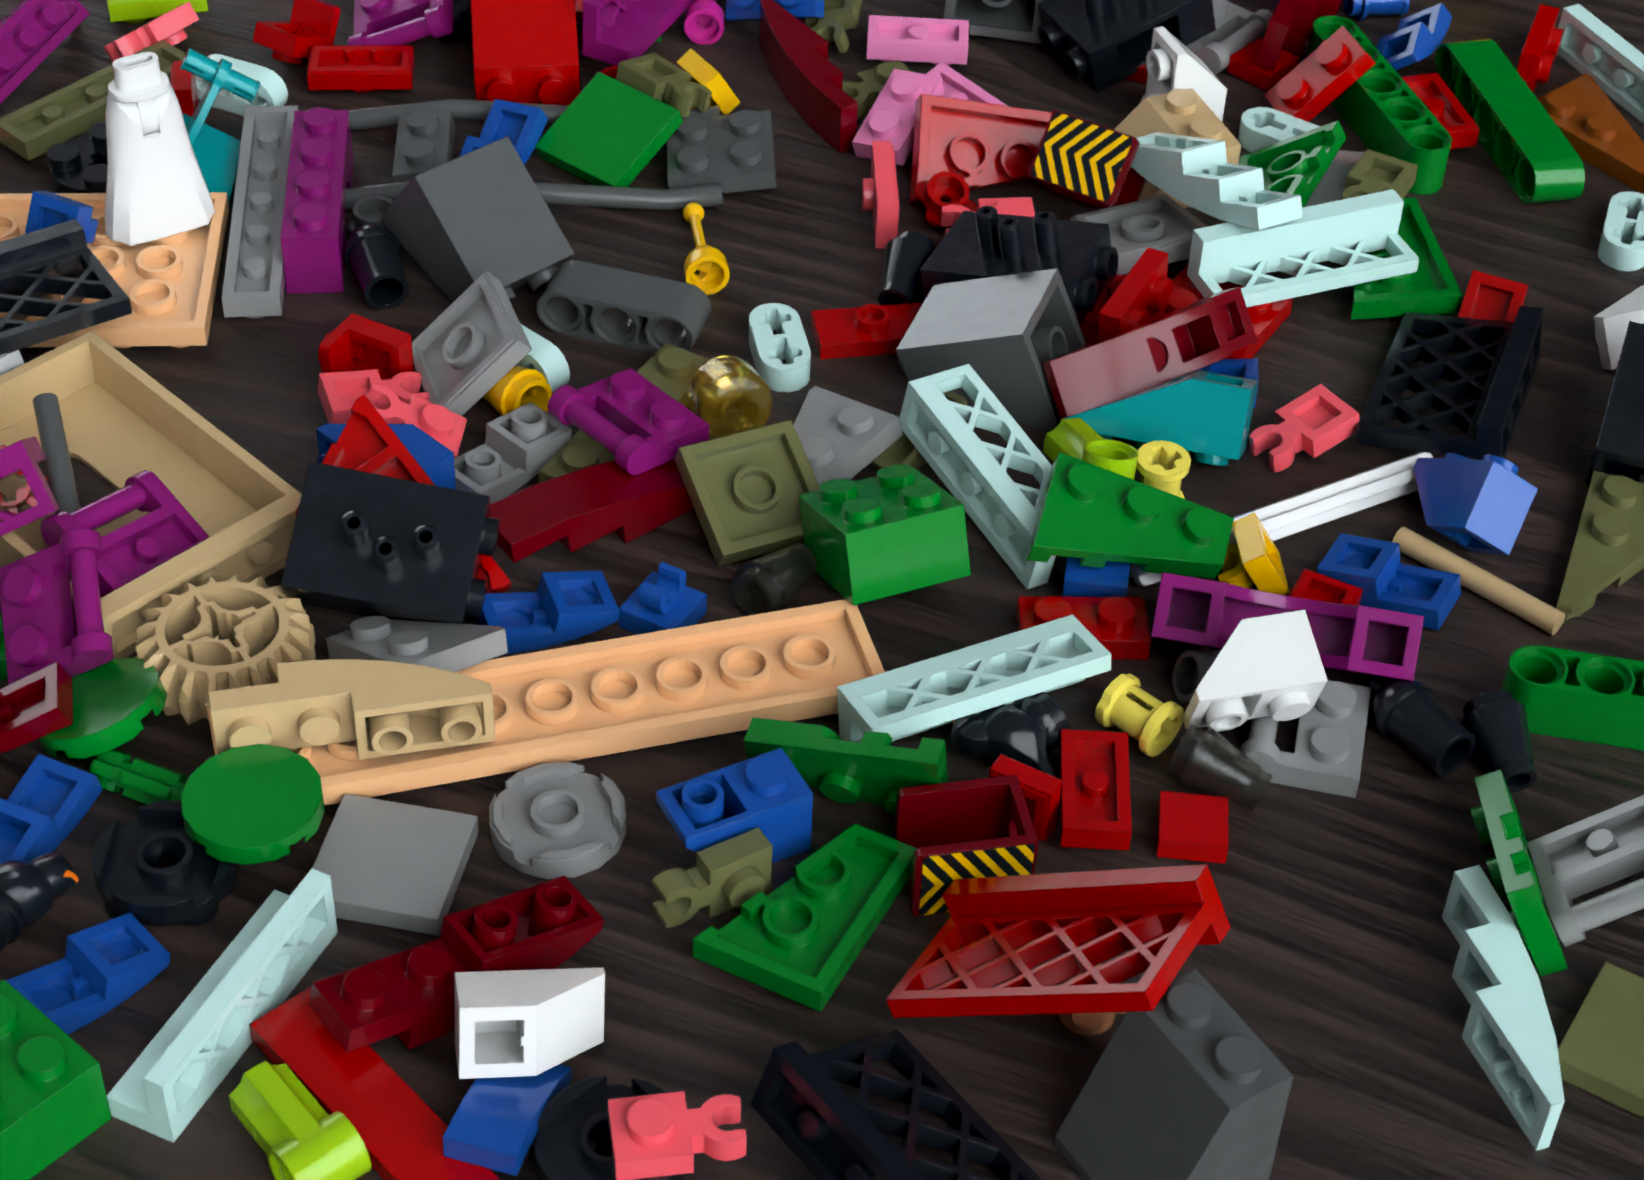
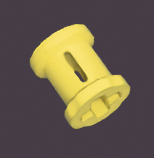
(1163, 466)
(1139, 714)

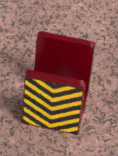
(1087, 162)
(964, 833)

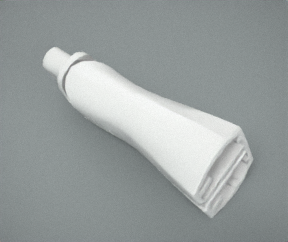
(151, 166)

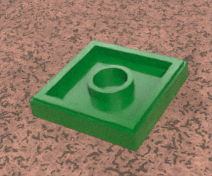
(608, 133)

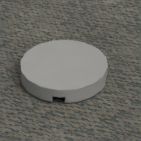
(557, 820)

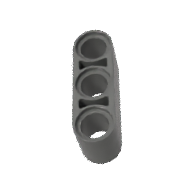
(623, 307)

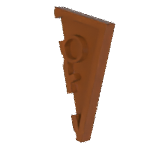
(1597, 130)

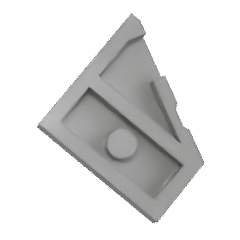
(842, 434)
(419, 642)

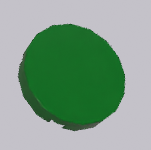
(108, 708)
(252, 803)

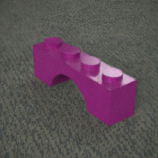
(315, 201)
(1346, 635)

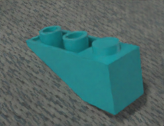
(1197, 411)

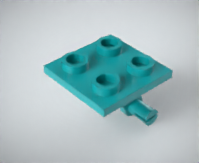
(215, 150)

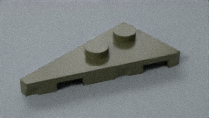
(1606, 543)

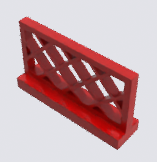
(1083, 914)

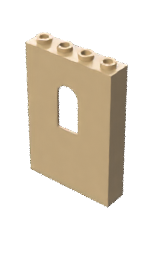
(130, 423)

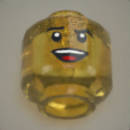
(729, 396)

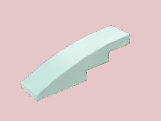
(1200, 177)
(1508, 1012)

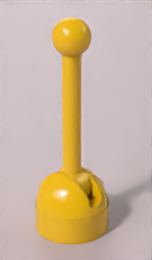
(708, 260)

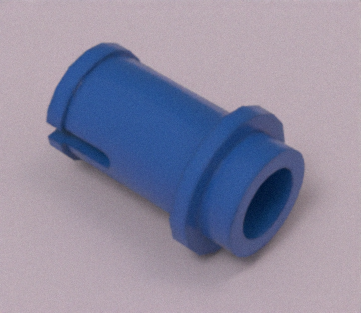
(1362, 8)

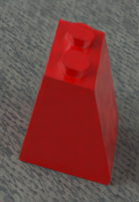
(525, 51)

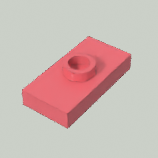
(881, 193)

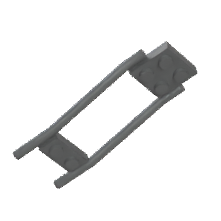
(704, 155)

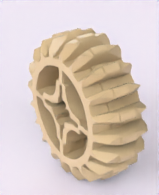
(221, 640)

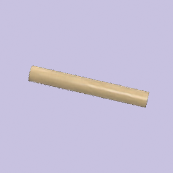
(1480, 581)

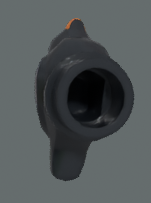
(1017, 731)
(30, 890)

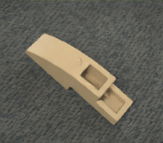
(375, 702)

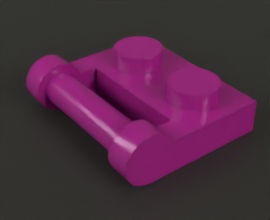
(400, 21)
(630, 419)
(139, 544)
(40, 610)

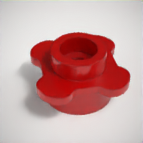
(946, 187)

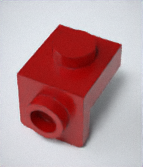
(309, 25)
(366, 346)

